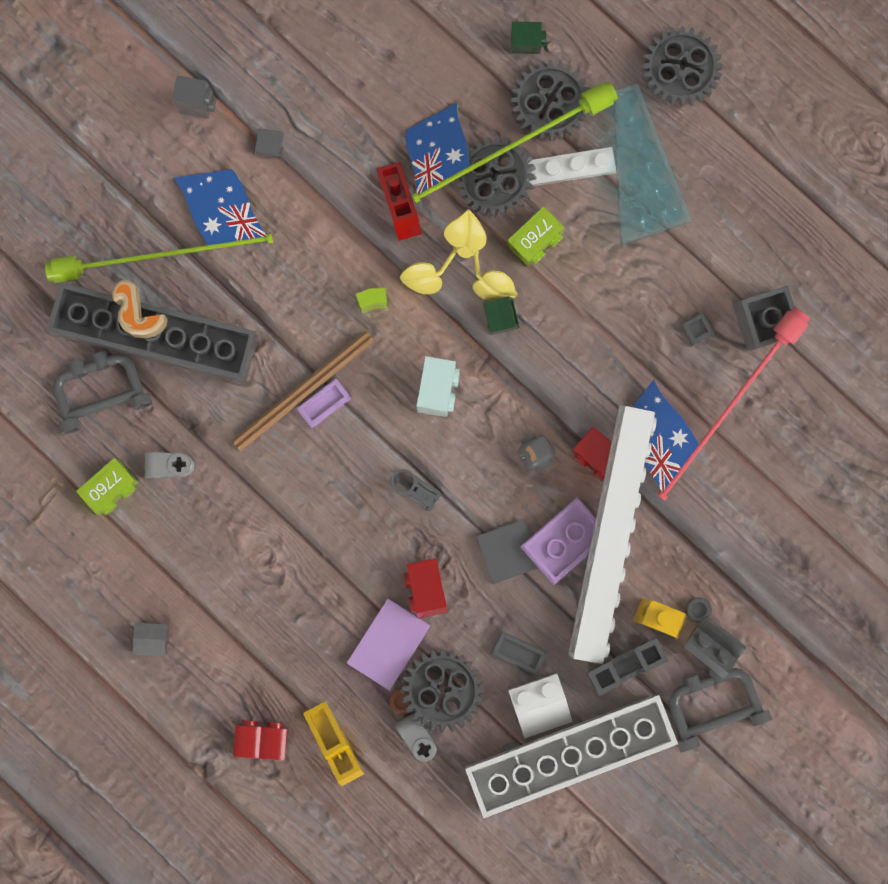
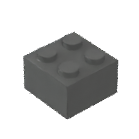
(761, 314)

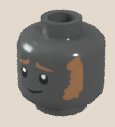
(536, 452)

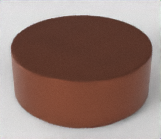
(396, 702)

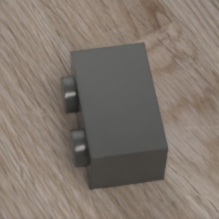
(193, 97)

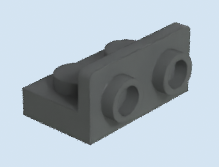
(714, 646)

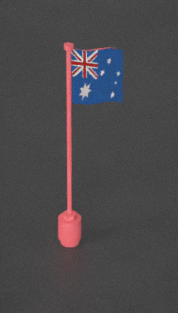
(673, 441)

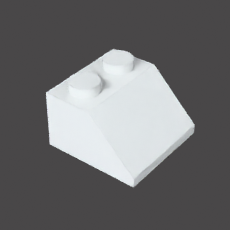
(540, 705)

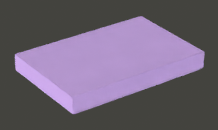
(562, 541)
(388, 644)

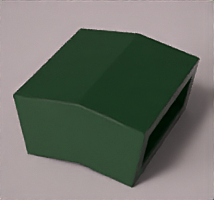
(501, 315)

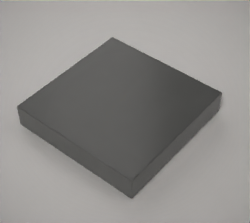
(503, 551)

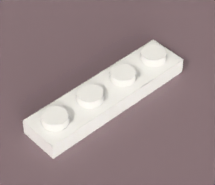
(573, 166)

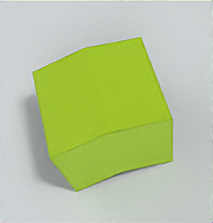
(372, 299)

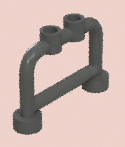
(78, 370)
(694, 684)

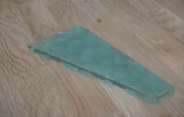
(646, 184)

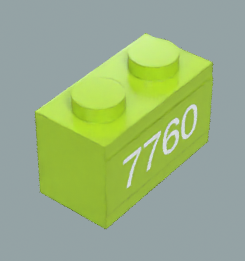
(536, 237)
(108, 487)

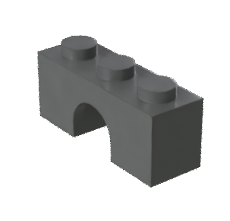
(626, 666)

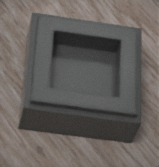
(269, 143)
(697, 329)

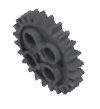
(676, 88)
(530, 90)
(499, 198)
(421, 684)

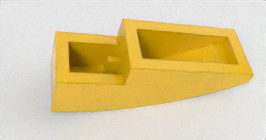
(333, 743)

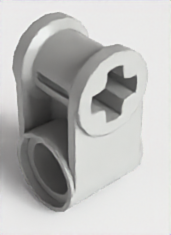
(163, 465)
(415, 735)

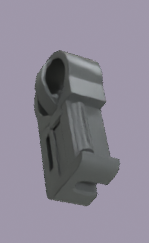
(418, 490)

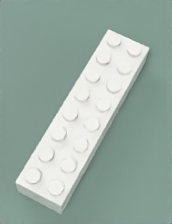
(571, 755)

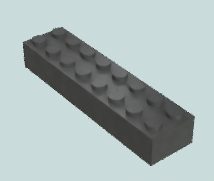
(184, 342)

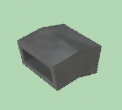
(150, 639)

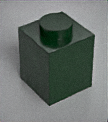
(527, 37)

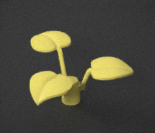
(467, 239)

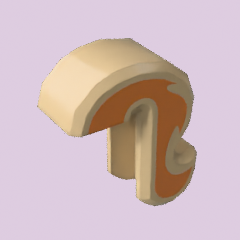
(130, 312)

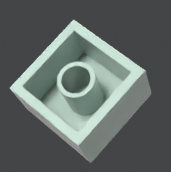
(436, 387)

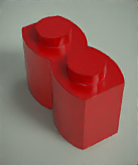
(260, 741)

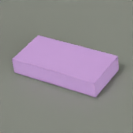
(324, 403)

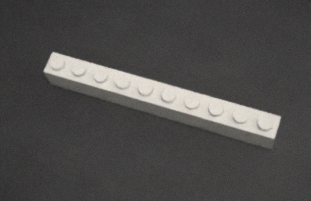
(611, 534)

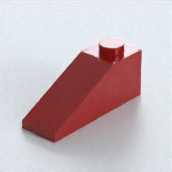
(399, 201)

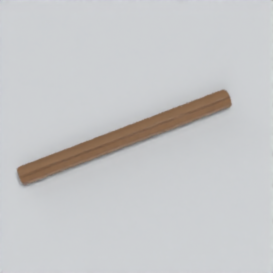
(303, 391)

